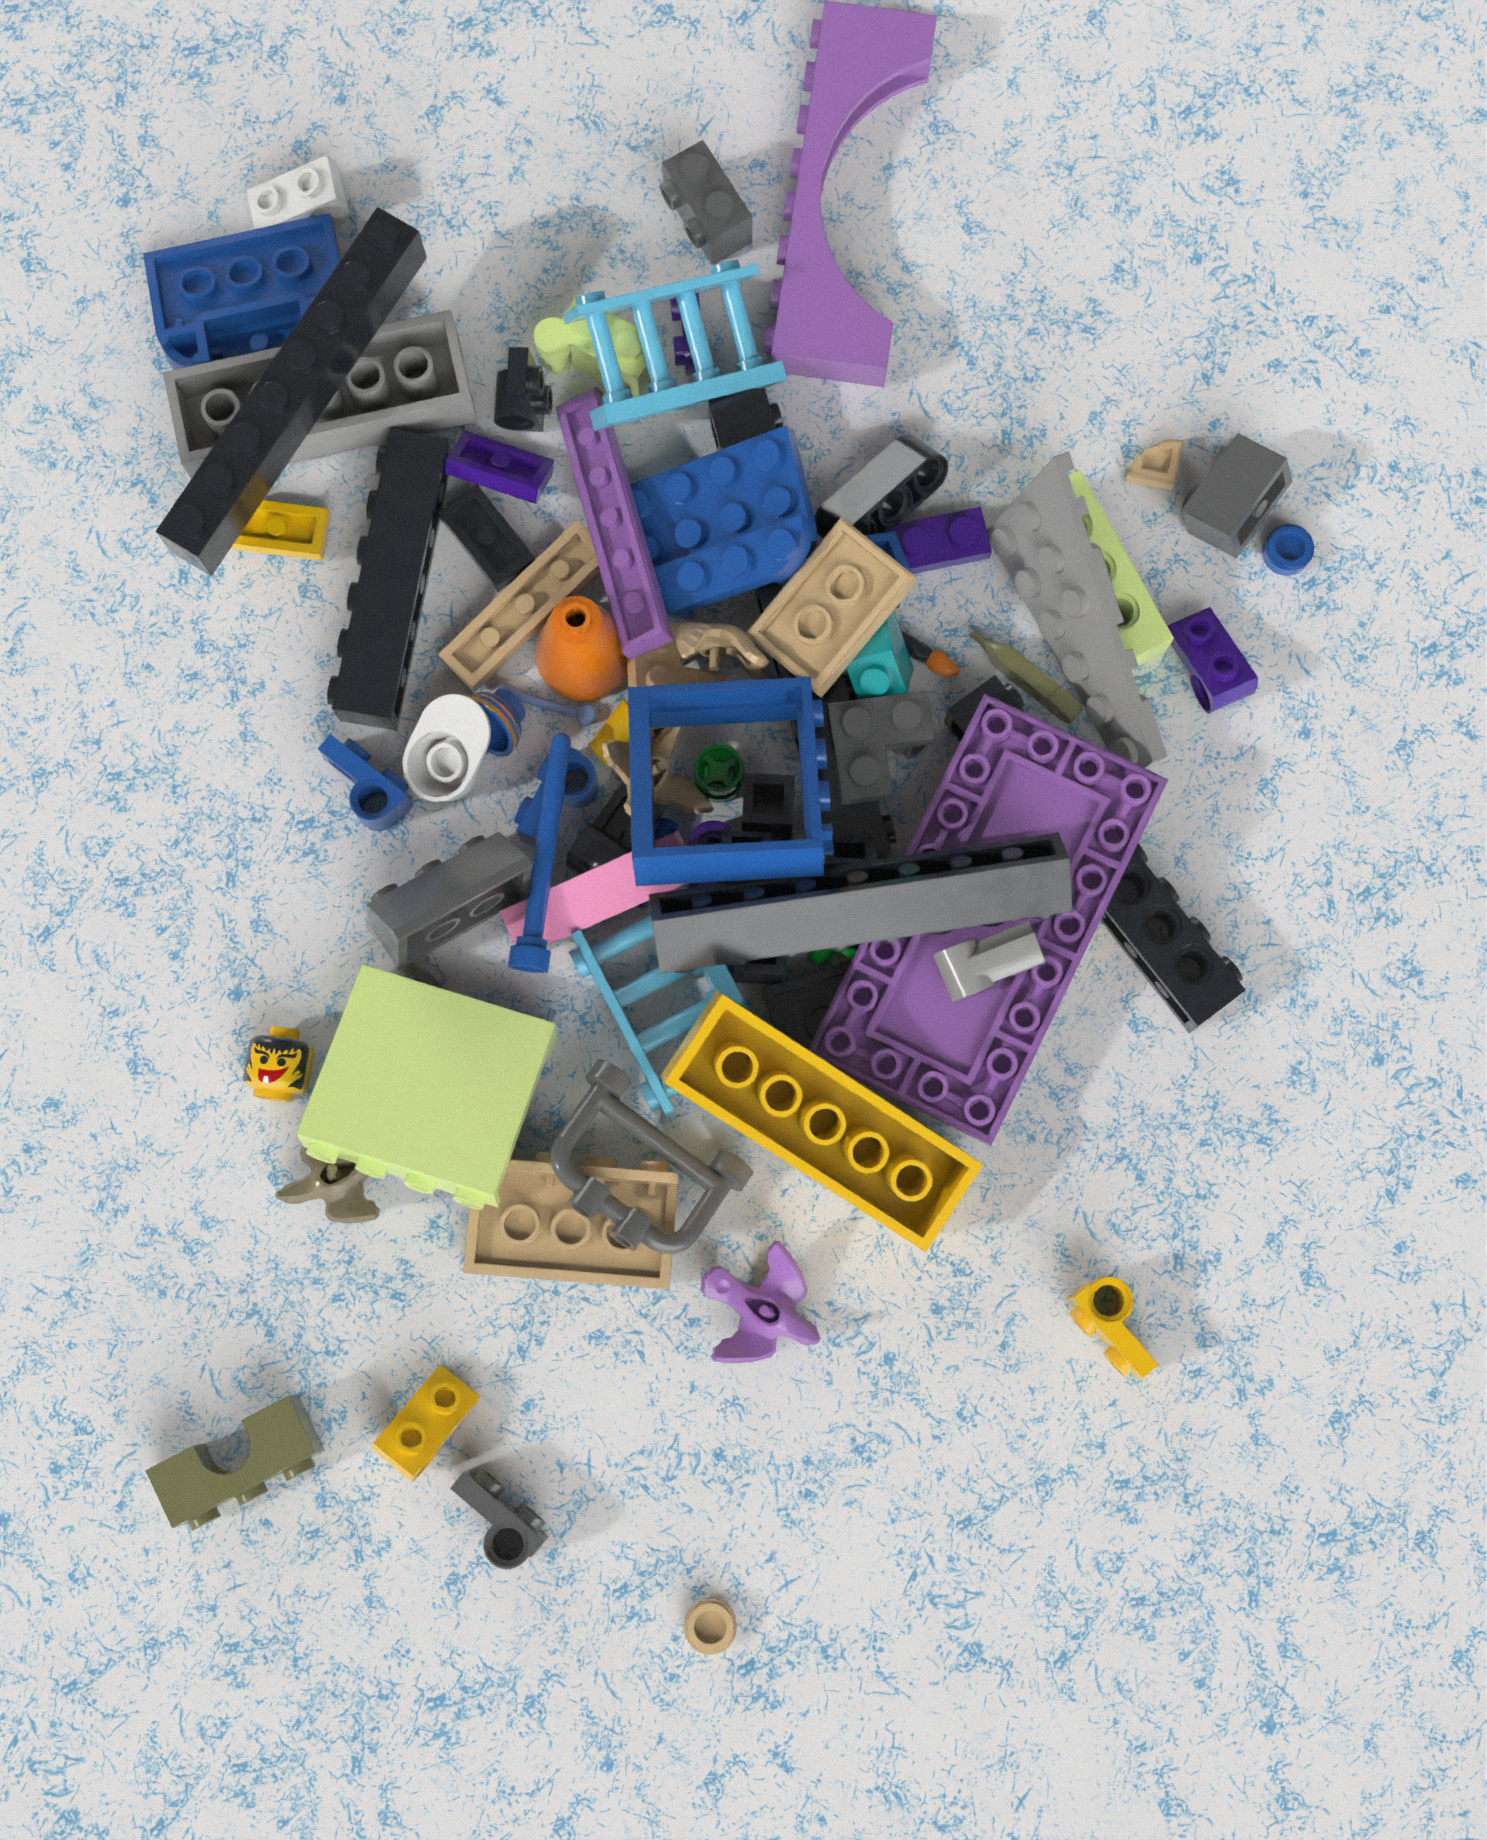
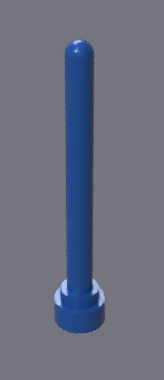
(530, 948)

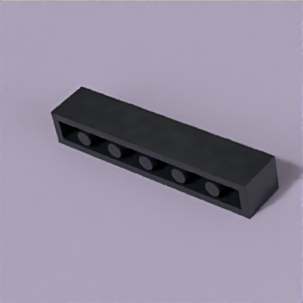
(391, 580)

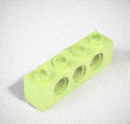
(1145, 627)

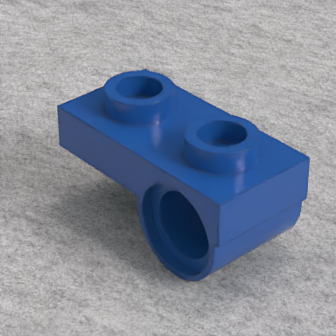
(352, 761)
(530, 808)

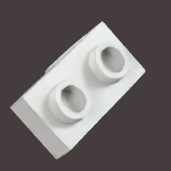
(300, 194)

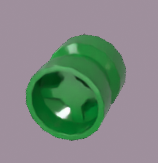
(715, 764)

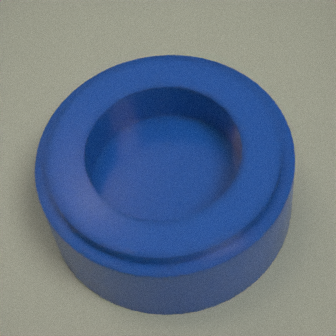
(1288, 550)

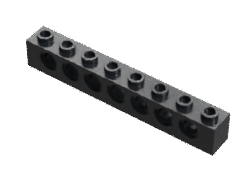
(1126, 920)

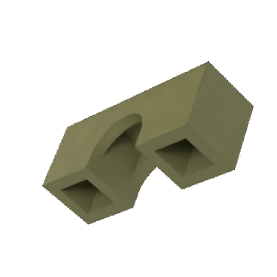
(194, 1485)

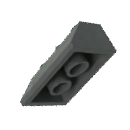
(449, 897)

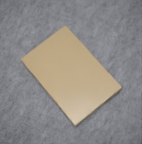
(832, 606)

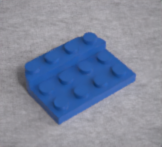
(238, 289)
(727, 521)

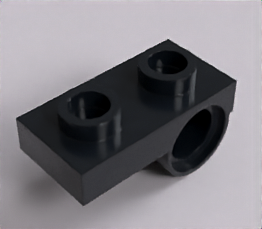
(522, 394)
(606, 837)

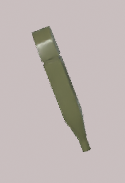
(1030, 679)

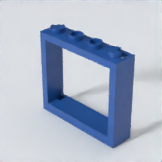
(727, 704)

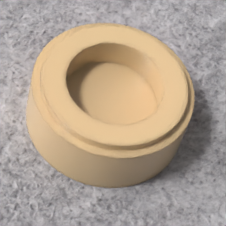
(710, 1626)

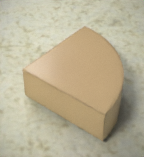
(1157, 465)

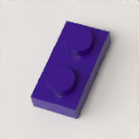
(499, 466)
(944, 540)

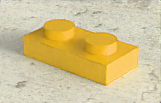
(286, 531)

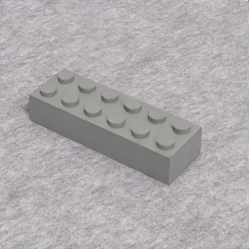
(404, 381)

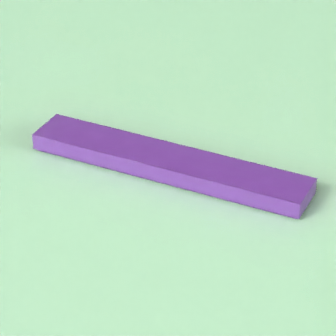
(614, 528)

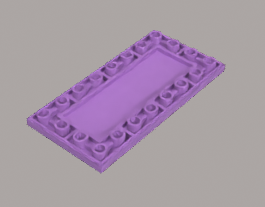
(892, 1011)

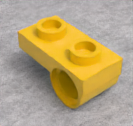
(1123, 1349)
(425, 1423)

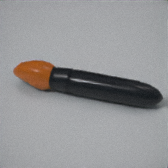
(935, 660)

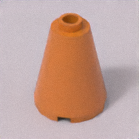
(580, 651)

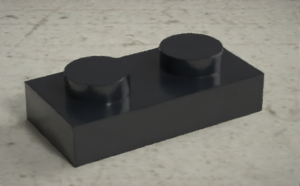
(486, 537)

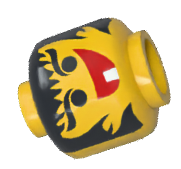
(278, 1065)

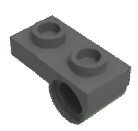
(484, 1496)

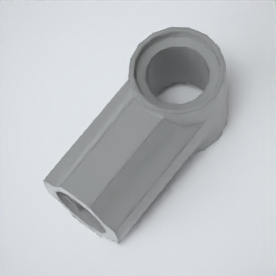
(978, 964)

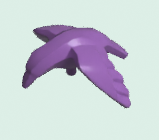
(764, 1308)

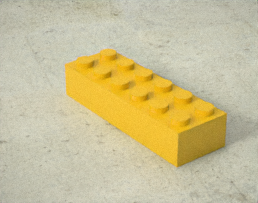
(820, 1121)

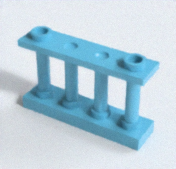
(664, 393)
(587, 963)

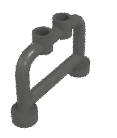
(591, 1196)

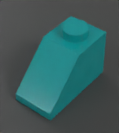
(882, 664)

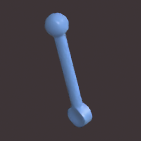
(584, 714)

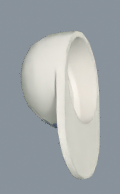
(447, 748)

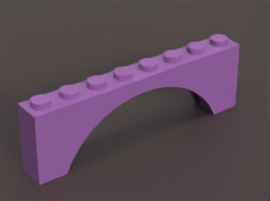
(859, 64)

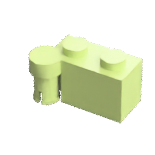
(567, 343)

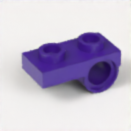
(1214, 661)

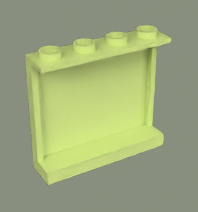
(426, 1087)

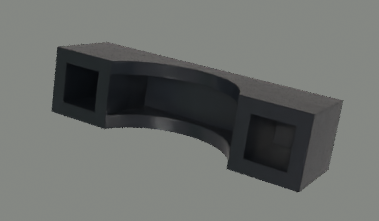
(767, 808)

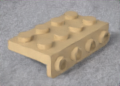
(546, 1239)

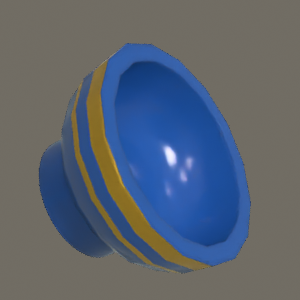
(505, 719)

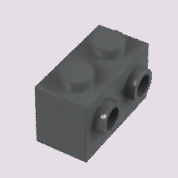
(706, 202)
(1236, 495)

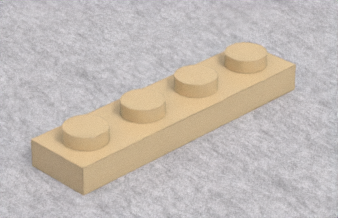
(522, 608)

